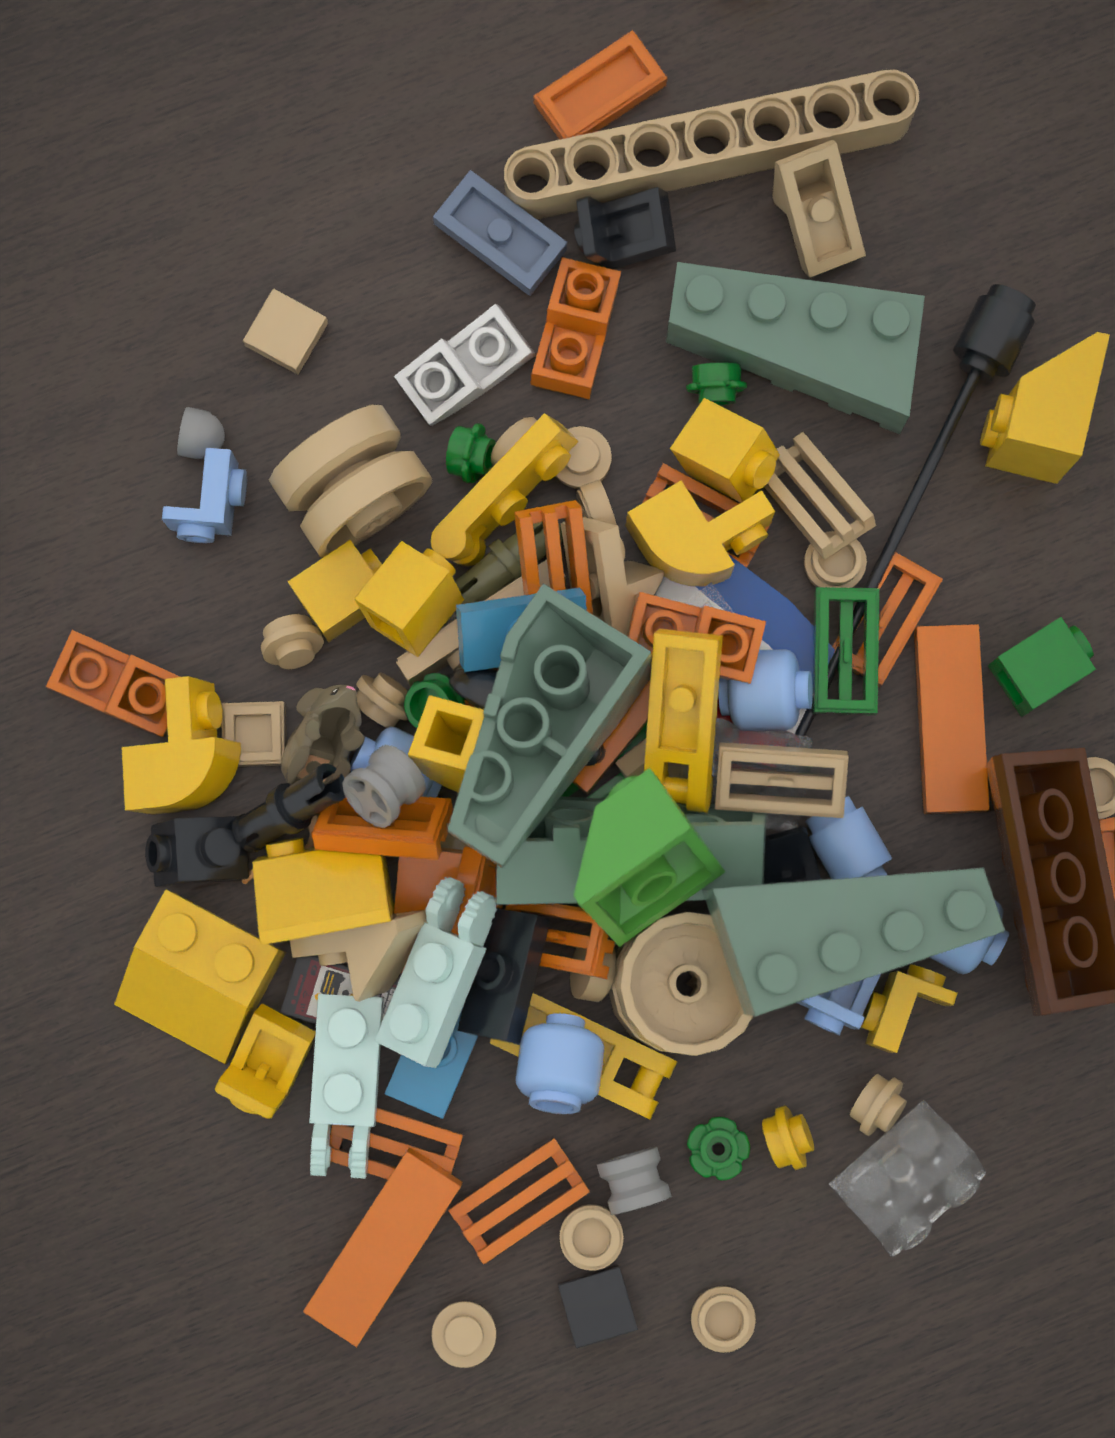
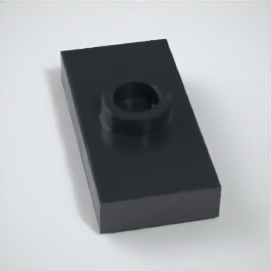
(505, 978)

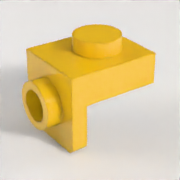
(890, 1011)
(266, 1062)

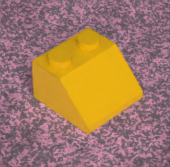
(1047, 414)
(318, 891)
(197, 976)

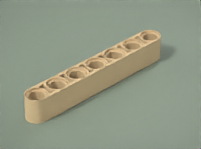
(730, 123)

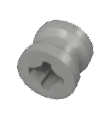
(384, 786)
(634, 1180)

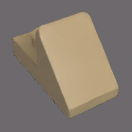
(819, 208)
(613, 581)
(372, 951)

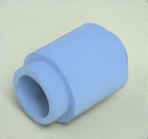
(848, 844)

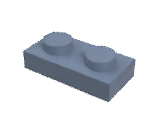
(500, 233)

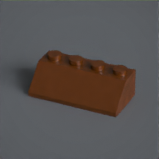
(1056, 877)

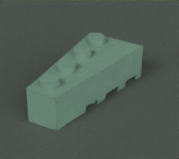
(804, 336)
(551, 857)
(830, 933)

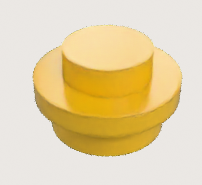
(788, 1138)

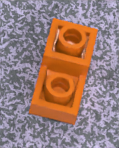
(575, 328)
(740, 633)
(112, 683)

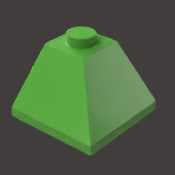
(640, 858)

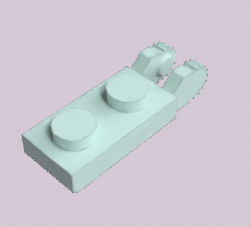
(437, 974)
(345, 1077)

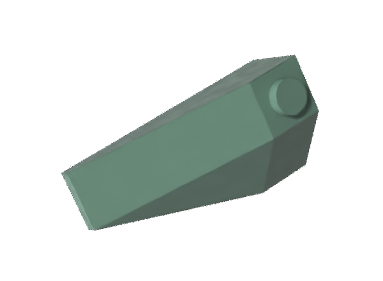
(551, 708)

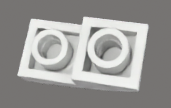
(465, 366)

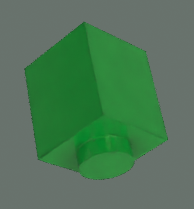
(1043, 665)

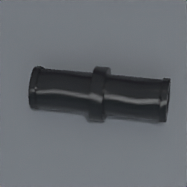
(289, 808)

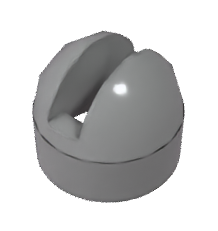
(197, 432)

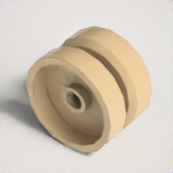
(350, 479)
(647, 994)

